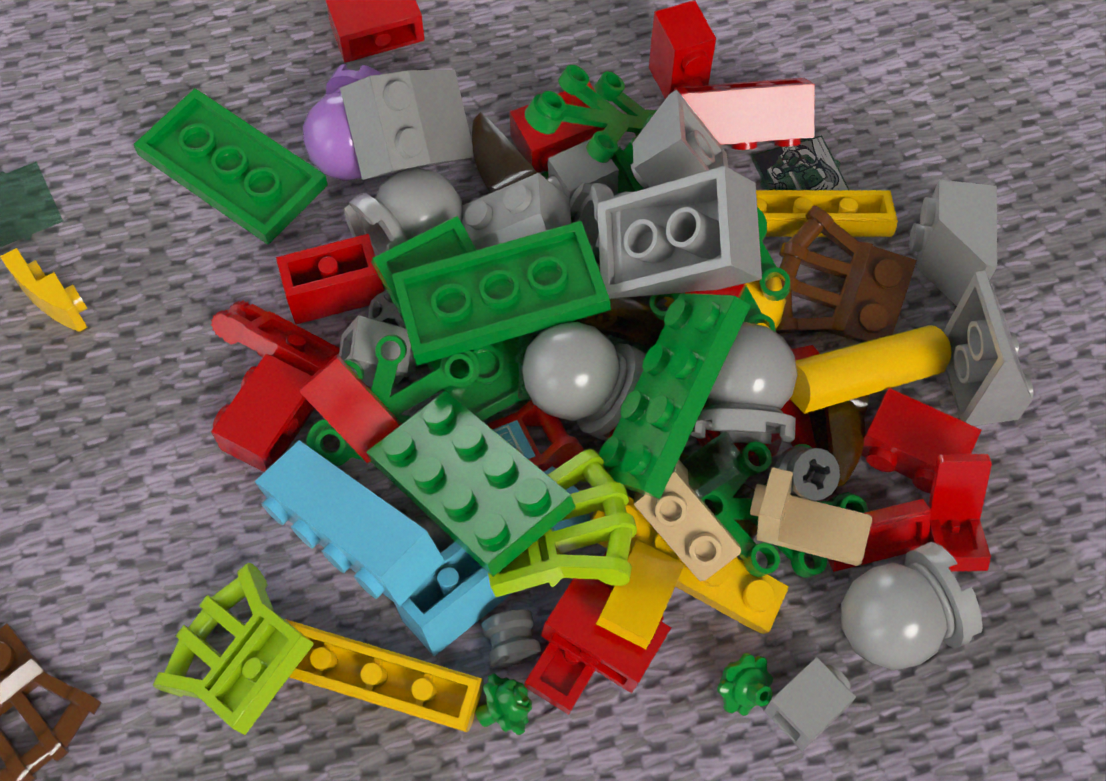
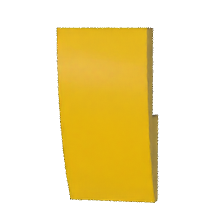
(46, 291)
(638, 606)

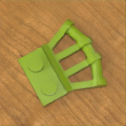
(544, 558)
(251, 667)

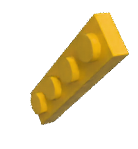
(730, 590)

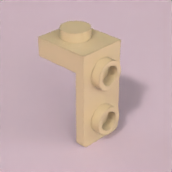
(807, 523)
(689, 526)

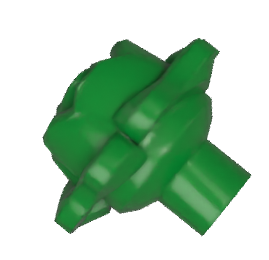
(745, 684)
(505, 704)

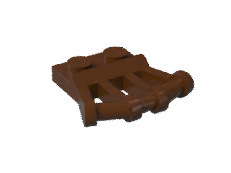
(871, 287)
(18, 677)

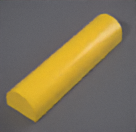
(856, 211)
(870, 367)
(389, 679)

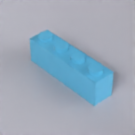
(350, 524)
(456, 595)

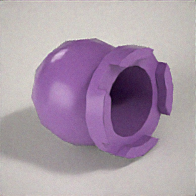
(328, 130)

